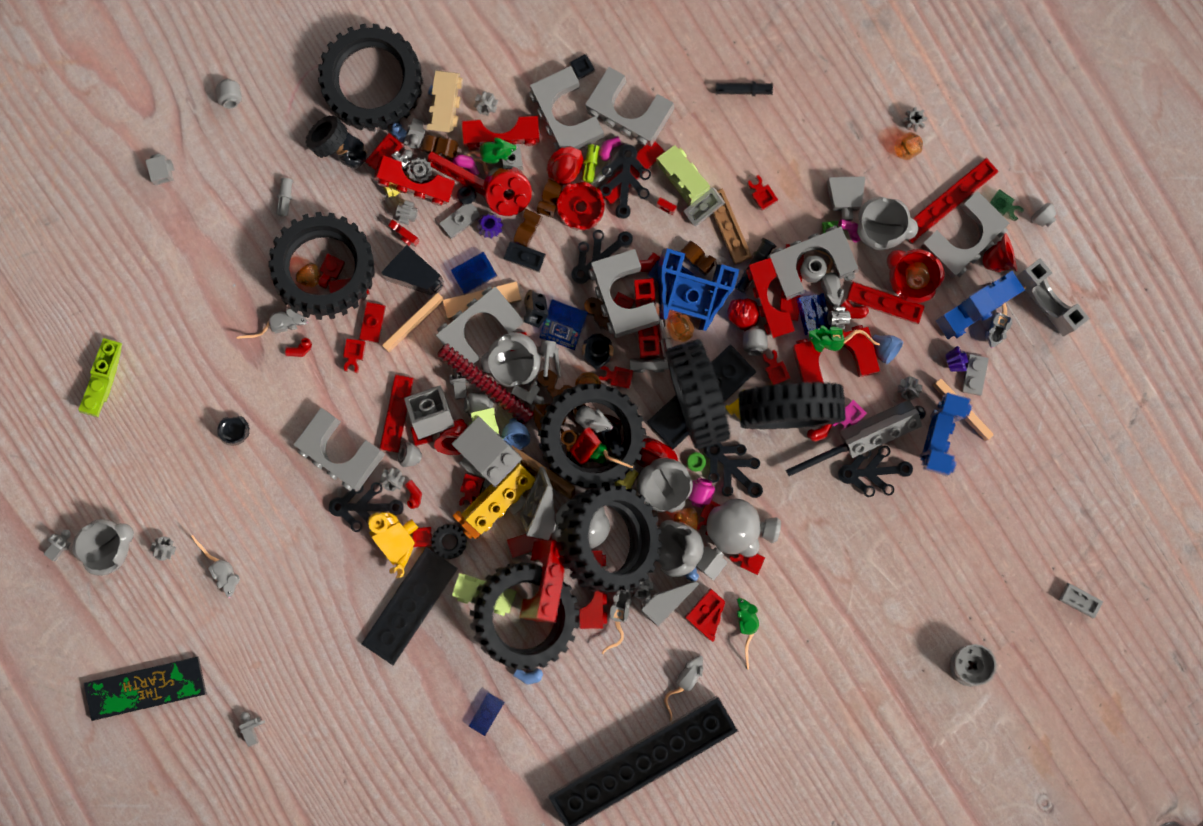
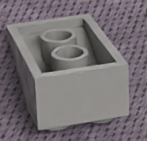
(487, 451)
(538, 510)
(664, 603)

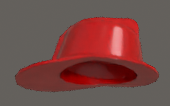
(653, 450)

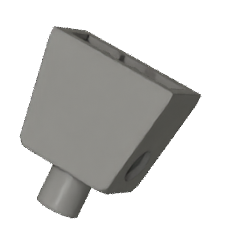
(846, 194)

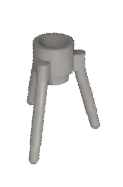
(548, 349)

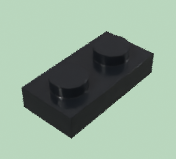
(524, 257)

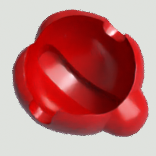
(897, 263)

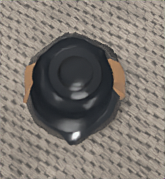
(352, 152)
(597, 350)

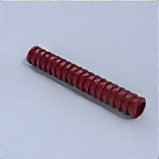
(485, 384)

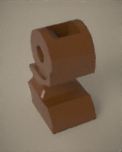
(440, 146)
(549, 198)
(528, 228)
(697, 258)
(593, 307)
(550, 383)

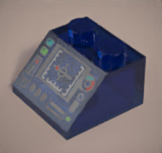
(563, 324)

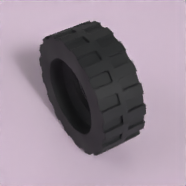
(326, 136)

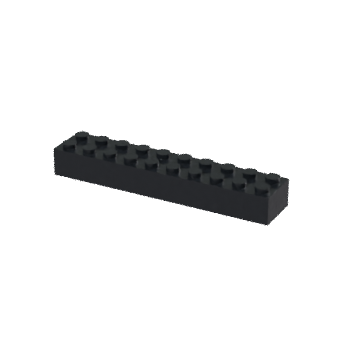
(643, 762)

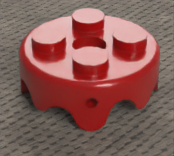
(501, 181)
(574, 194)

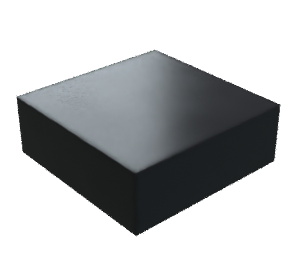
(582, 66)

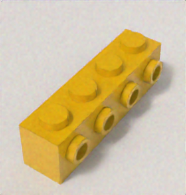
(495, 500)

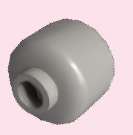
(228, 93)
(813, 269)
(755, 341)
(477, 402)

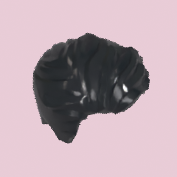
(233, 430)

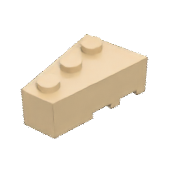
(445, 101)

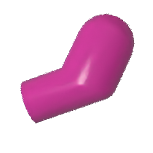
(607, 146)
(466, 162)
(851, 227)

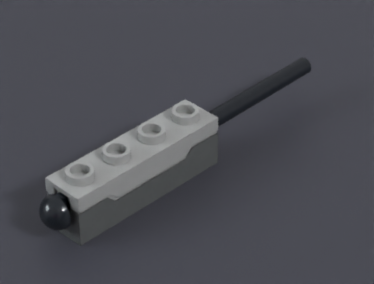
(871, 433)

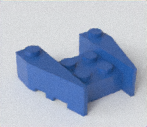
(689, 293)
(979, 305)
(934, 456)

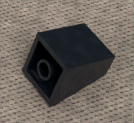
(413, 272)

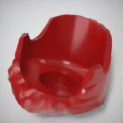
(743, 313)

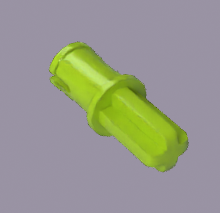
(590, 163)

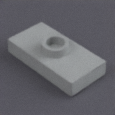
(460, 220)
(1080, 600)

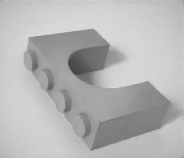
(546, 93)
(644, 128)
(990, 225)
(831, 242)
(492, 303)
(1062, 316)
(621, 320)
(313, 444)

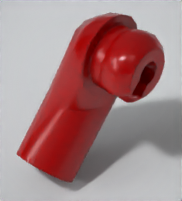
(647, 265)
(301, 350)
(819, 434)

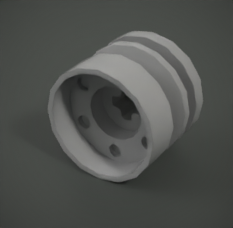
(984, 665)

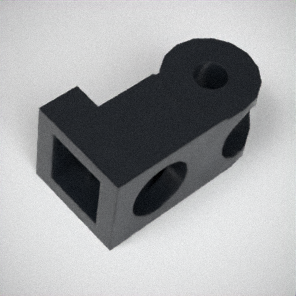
(535, 308)

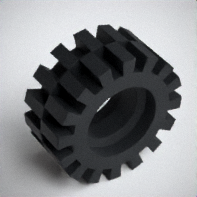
(437, 541)

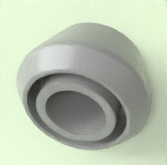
(1045, 215)
(409, 455)
(770, 529)

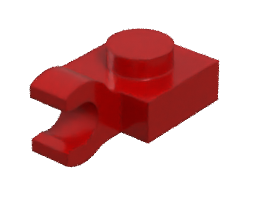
(330, 268)

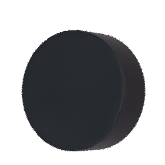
(466, 195)

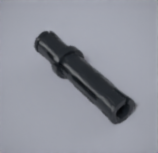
(745, 88)

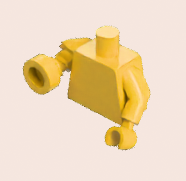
(393, 539)

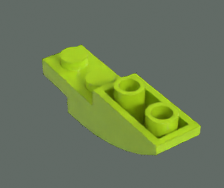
(101, 378)

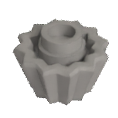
(419, 170)

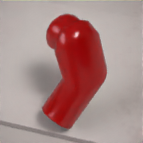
(855, 312)
(415, 495)

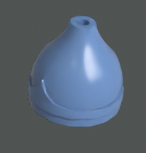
(888, 347)
(516, 434)

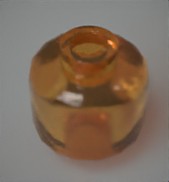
(908, 146)
(917, 275)
(680, 327)

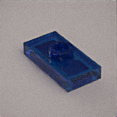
(486, 714)

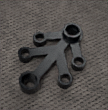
(625, 177)
(596, 254)
(730, 466)
(871, 472)
(362, 506)

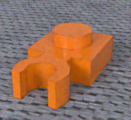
(469, 530)

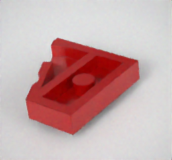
(707, 614)

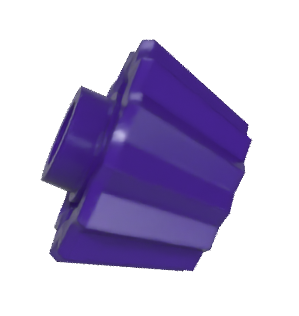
(490, 225)
(956, 360)

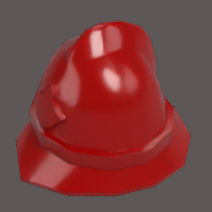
(565, 165)
(1000, 256)
(444, 443)

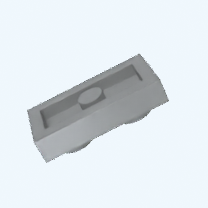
(704, 206)
(641, 365)
(975, 375)

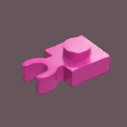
(853, 413)

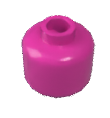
(701, 492)

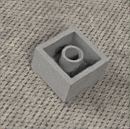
(429, 412)

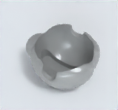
(885, 223)
(512, 367)
(665, 485)
(735, 527)
(598, 529)
(102, 546)
(680, 548)

